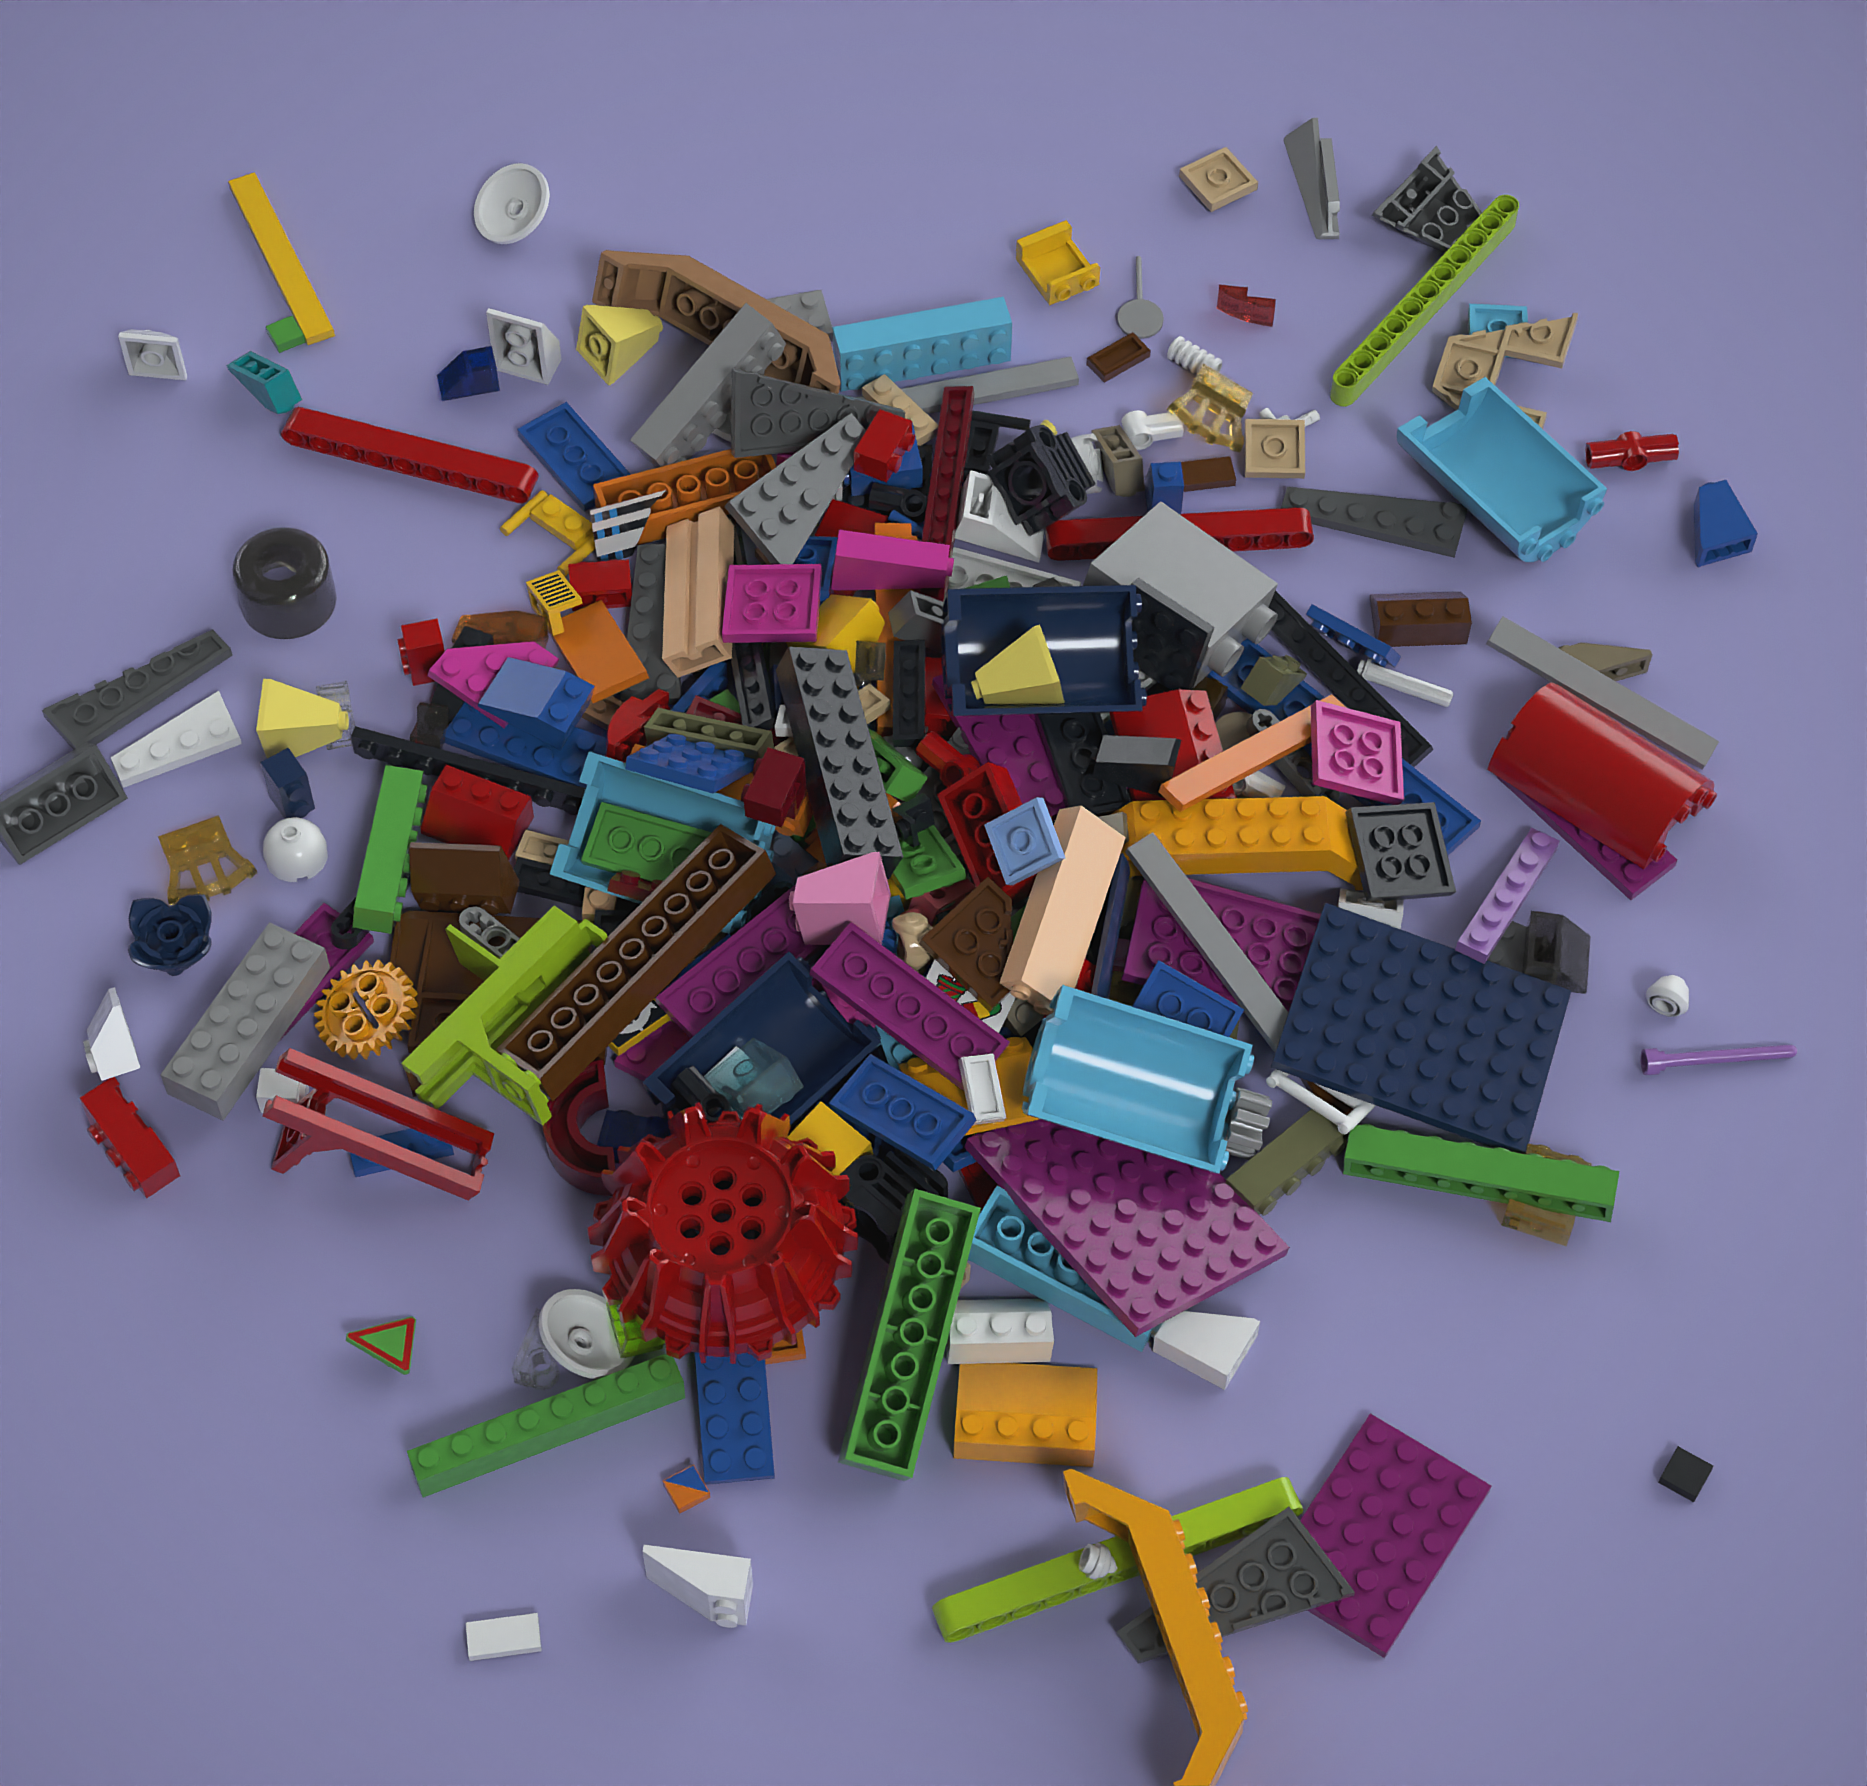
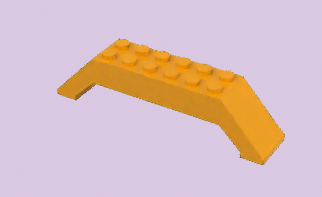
(1248, 835)
(1180, 1615)

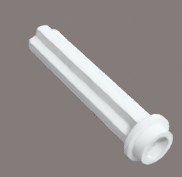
(1404, 683)

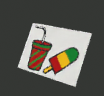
(947, 983)

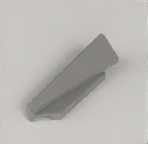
(1316, 177)

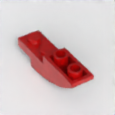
(628, 724)

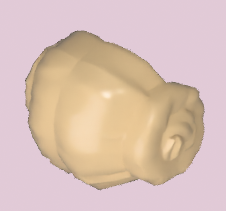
(911, 930)

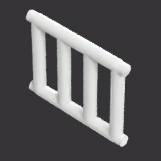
(1344, 1122)

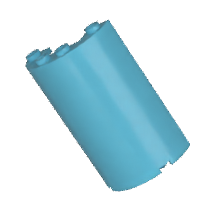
(1506, 472)
(613, 784)
(1135, 1078)

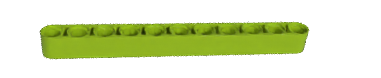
(1424, 300)
(1062, 1581)

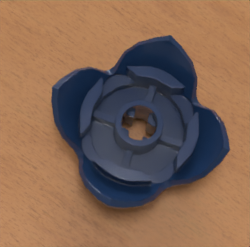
(156, 921)

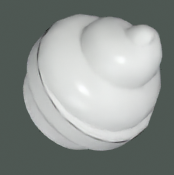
(1096, 1561)

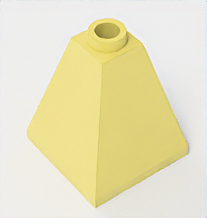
(615, 338)
(1020, 674)
(297, 719)

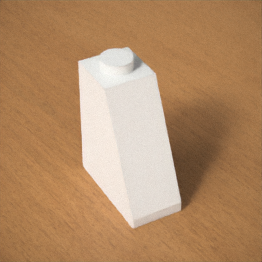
(1206, 1343)

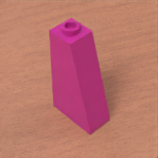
(888, 563)

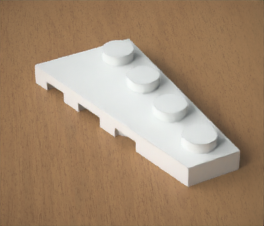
(183, 740)

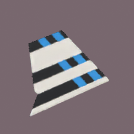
(620, 526)

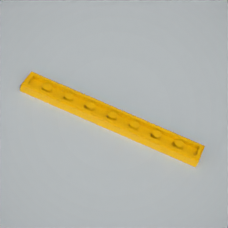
(281, 259)

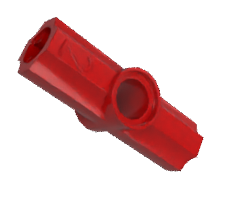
(1632, 451)
(945, 758)

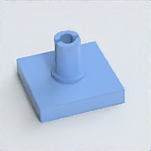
(1024, 841)

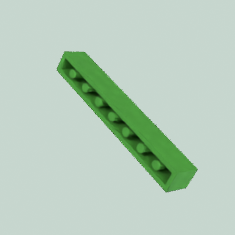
(1481, 1172)
(546, 1424)

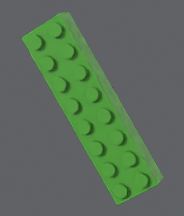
(909, 1335)

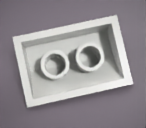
(109, 1041)
(1000, 1332)

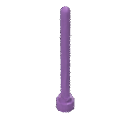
(1654, 1061)

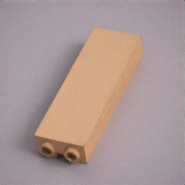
(696, 591)
(1063, 910)

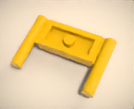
(559, 521)

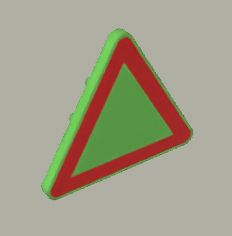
(388, 1343)

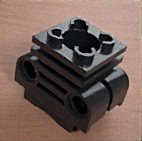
(1040, 477)
(880, 1194)

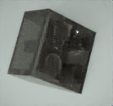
(1557, 951)

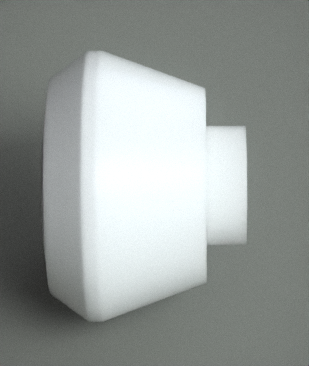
(1669, 996)

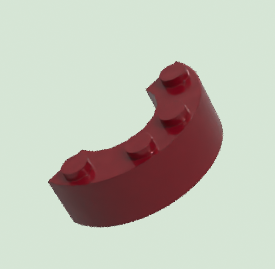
(568, 1150)

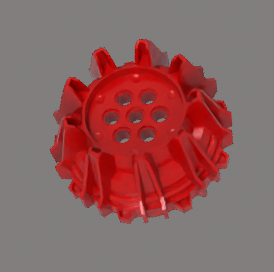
(762, 1285)

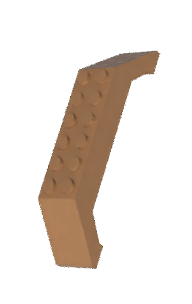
(704, 304)

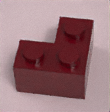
(775, 788)

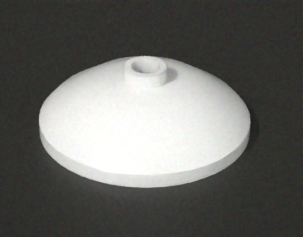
(511, 203)
(580, 1334)

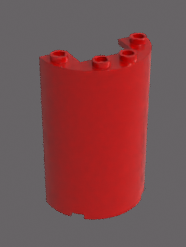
(1599, 774)

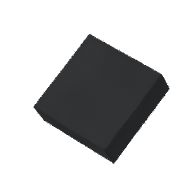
(1685, 1474)

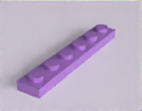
(1507, 896)

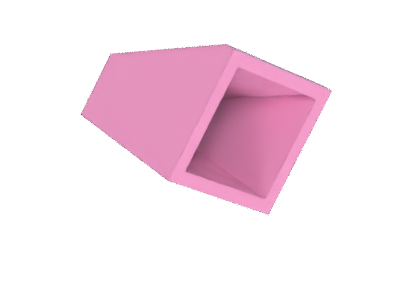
(840, 895)

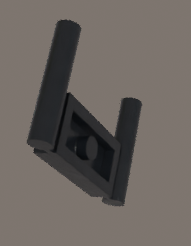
(984, 437)

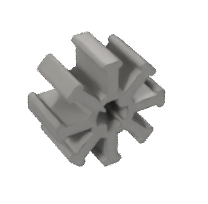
(1247, 1123)

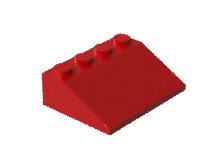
(1179, 716)

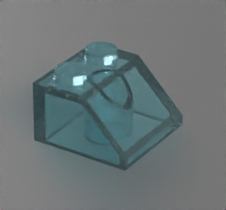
(755, 1077)

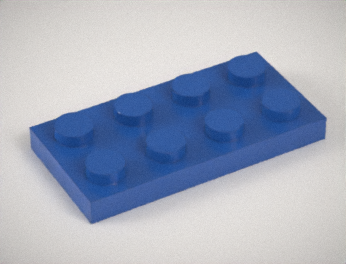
(571, 453)
(902, 1112)

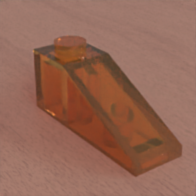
(507, 627)

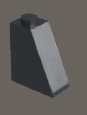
(1135, 761)

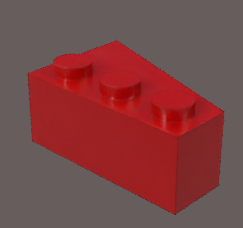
(128, 1139)

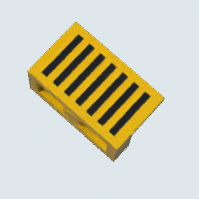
(550, 596)

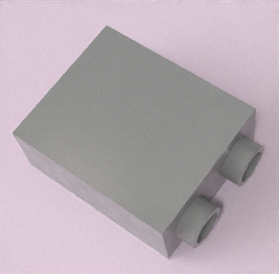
(1197, 575)

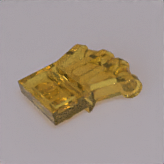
(1220, 396)
(199, 845)

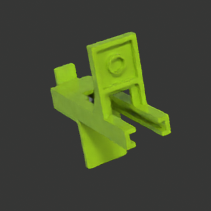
(509, 994)

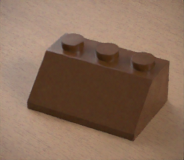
(1421, 618)
(462, 877)

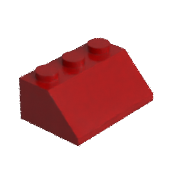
(476, 812)

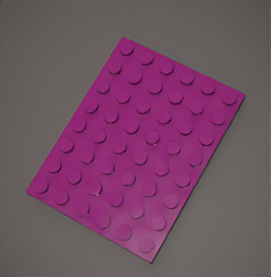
(1129, 1221)

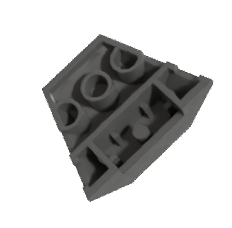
(1430, 205)

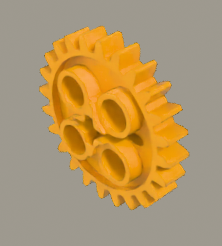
(345, 1023)

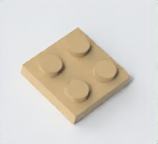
(1218, 179)
(1274, 448)

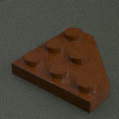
(976, 942)

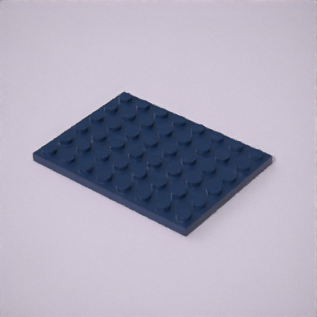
(1422, 1030)

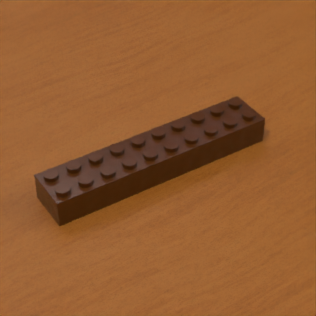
(638, 959)

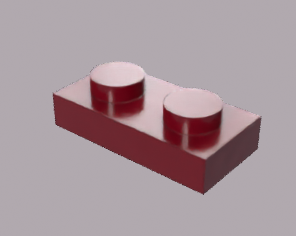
(630, 885)

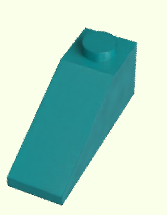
(266, 382)

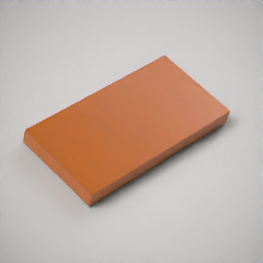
(599, 651)

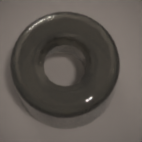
(290, 605)

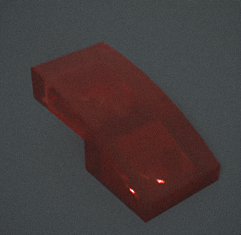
(1236, 303)

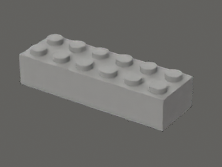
(705, 392)
(245, 1021)

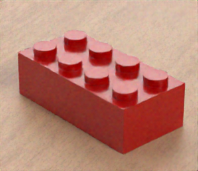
(971, 805)

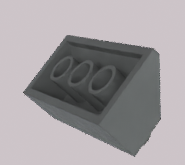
(57, 802)

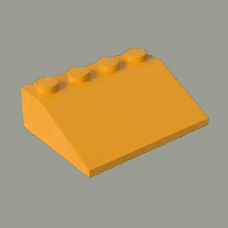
(1011, 1073)
(1026, 1414)

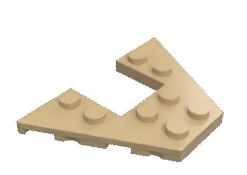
(1482, 355)

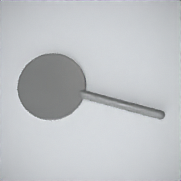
(1140, 315)

